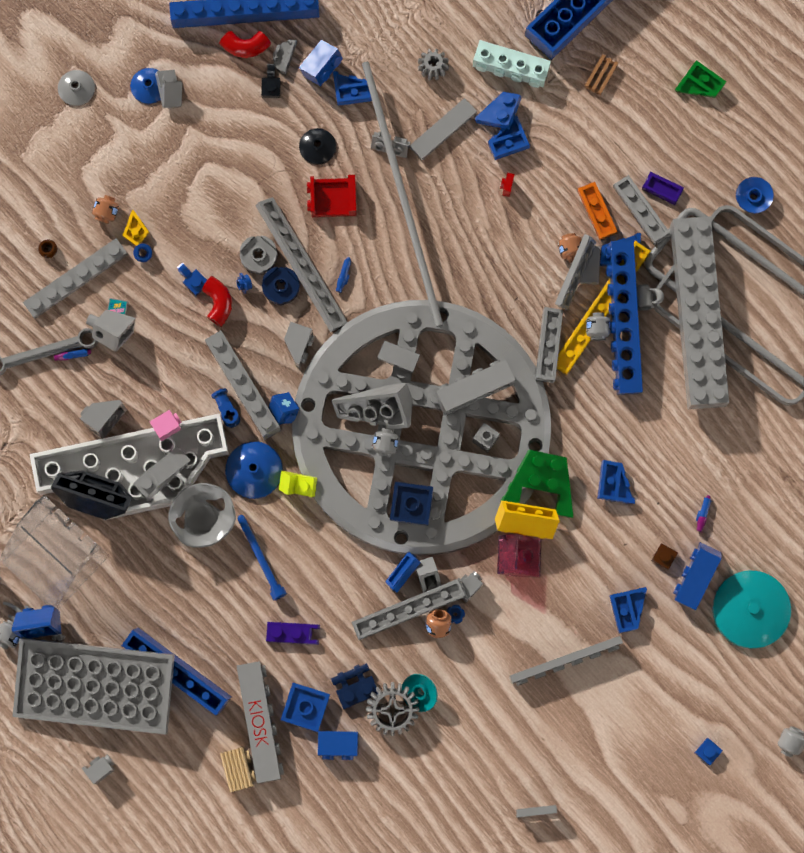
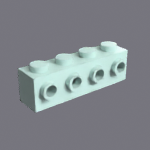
(511, 63)

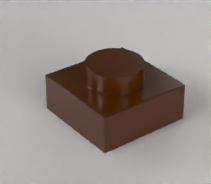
(664, 556)

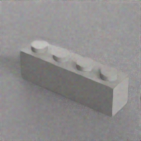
(474, 387)

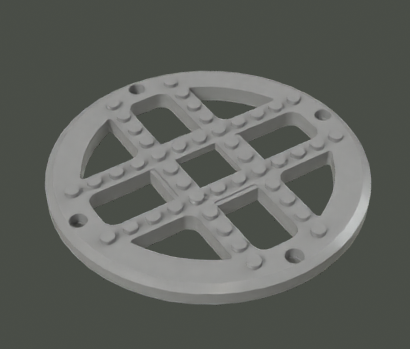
(445, 460)

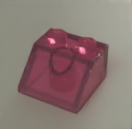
(519, 556)

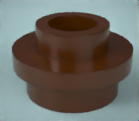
(47, 243)

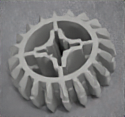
(401, 709)

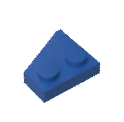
(350, 89)
(628, 608)

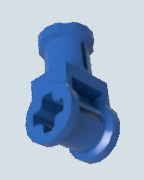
(226, 408)

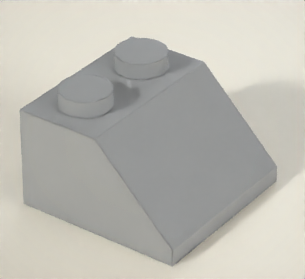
(102, 416)

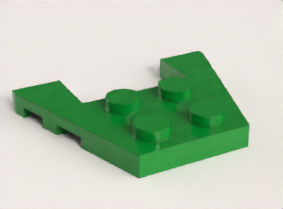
(546, 474)

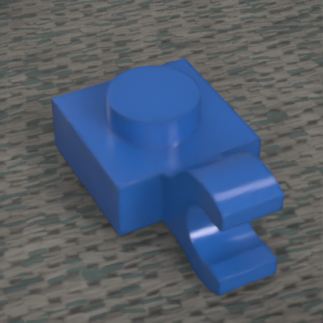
(194, 280)

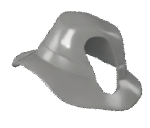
(203, 522)

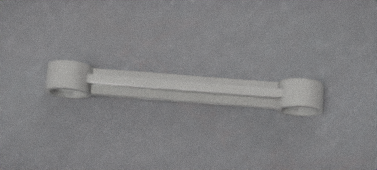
(46, 351)

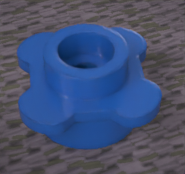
(244, 283)

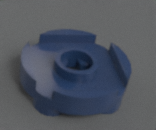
(280, 275)

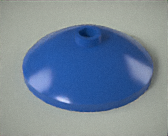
(253, 483)

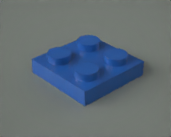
(305, 707)

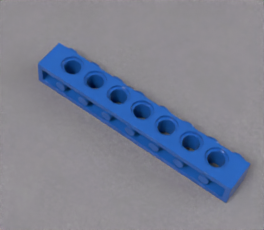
(625, 250)

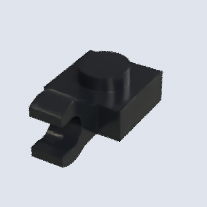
(270, 85)

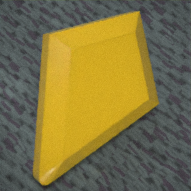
(135, 230)

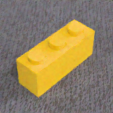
(526, 520)

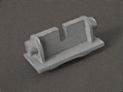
(399, 144)

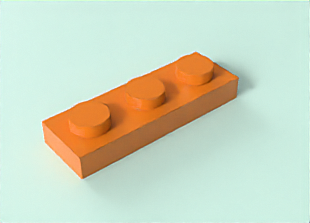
(597, 210)

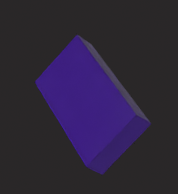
(662, 188)

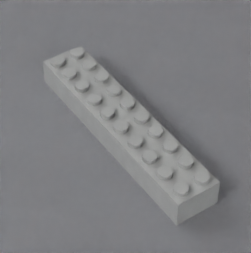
(699, 313)

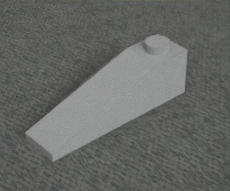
(382, 406)

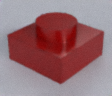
(506, 184)

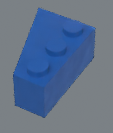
(697, 575)

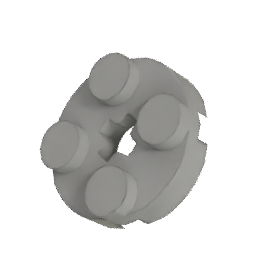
(258, 244)

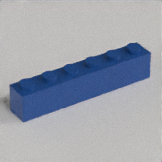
(184, 675)

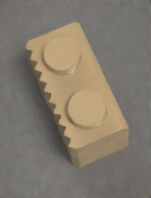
(237, 769)

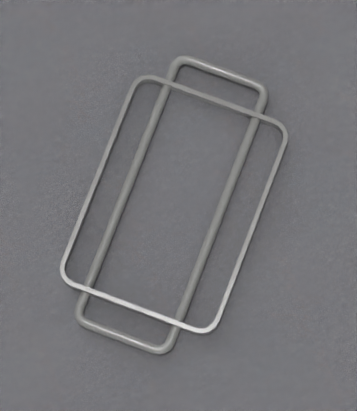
(727, 325)

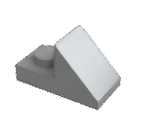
(169, 88)

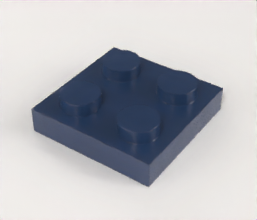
(411, 503)

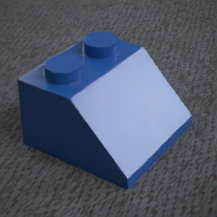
(37, 623)

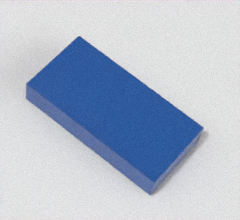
(402, 572)

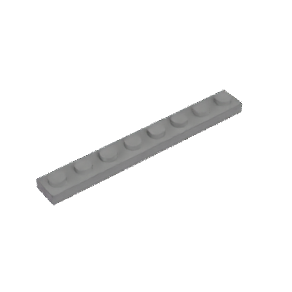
(301, 264)

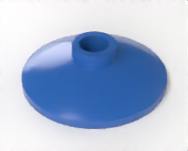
(144, 93)
(757, 187)

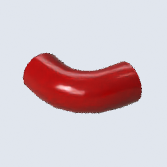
(245, 48)
(222, 301)

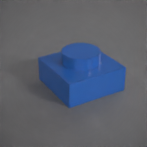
(708, 751)

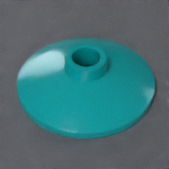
(425, 700)

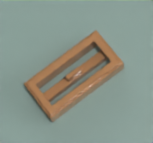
(608, 61)

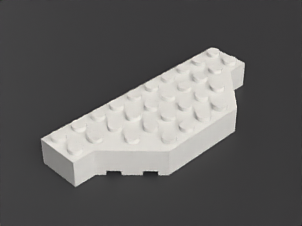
(131, 455)

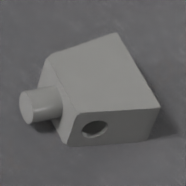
(111, 328)

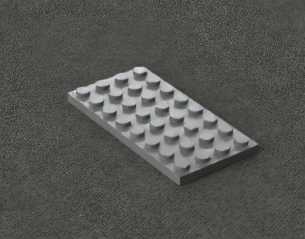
(93, 685)

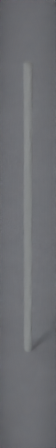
(402, 195)

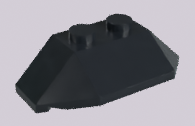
(92, 494)

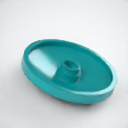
(751, 609)

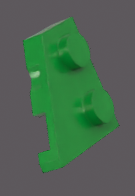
(701, 82)

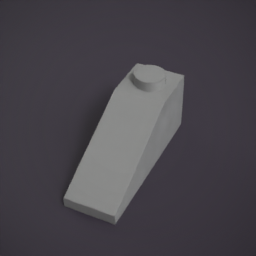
(161, 473)

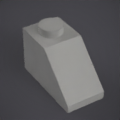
(428, 574)

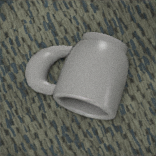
(645, 297)

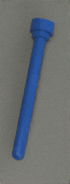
(276, 590)

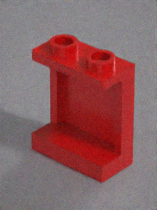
(332, 197)

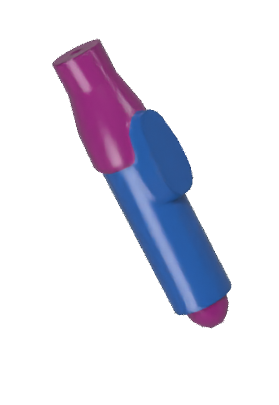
(72, 354)
(702, 515)

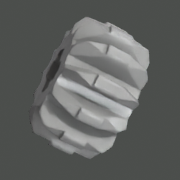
(437, 59)

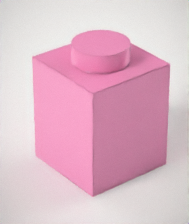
(166, 425)

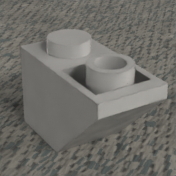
(297, 341)

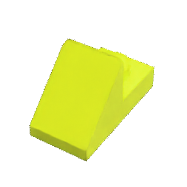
(297, 484)

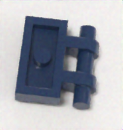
(355, 692)

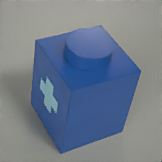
(283, 408)

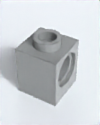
(486, 437)

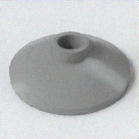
(79, 95)

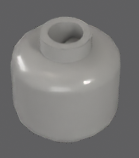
(791, 741)

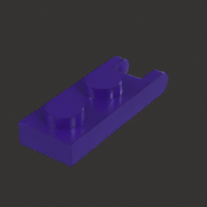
(291, 633)

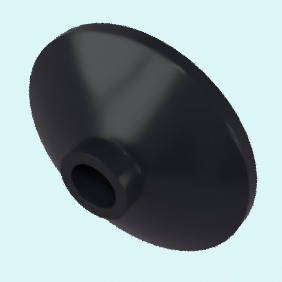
(320, 154)

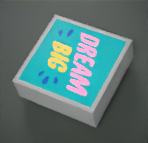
(118, 305)

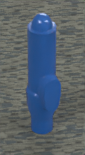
(344, 276)

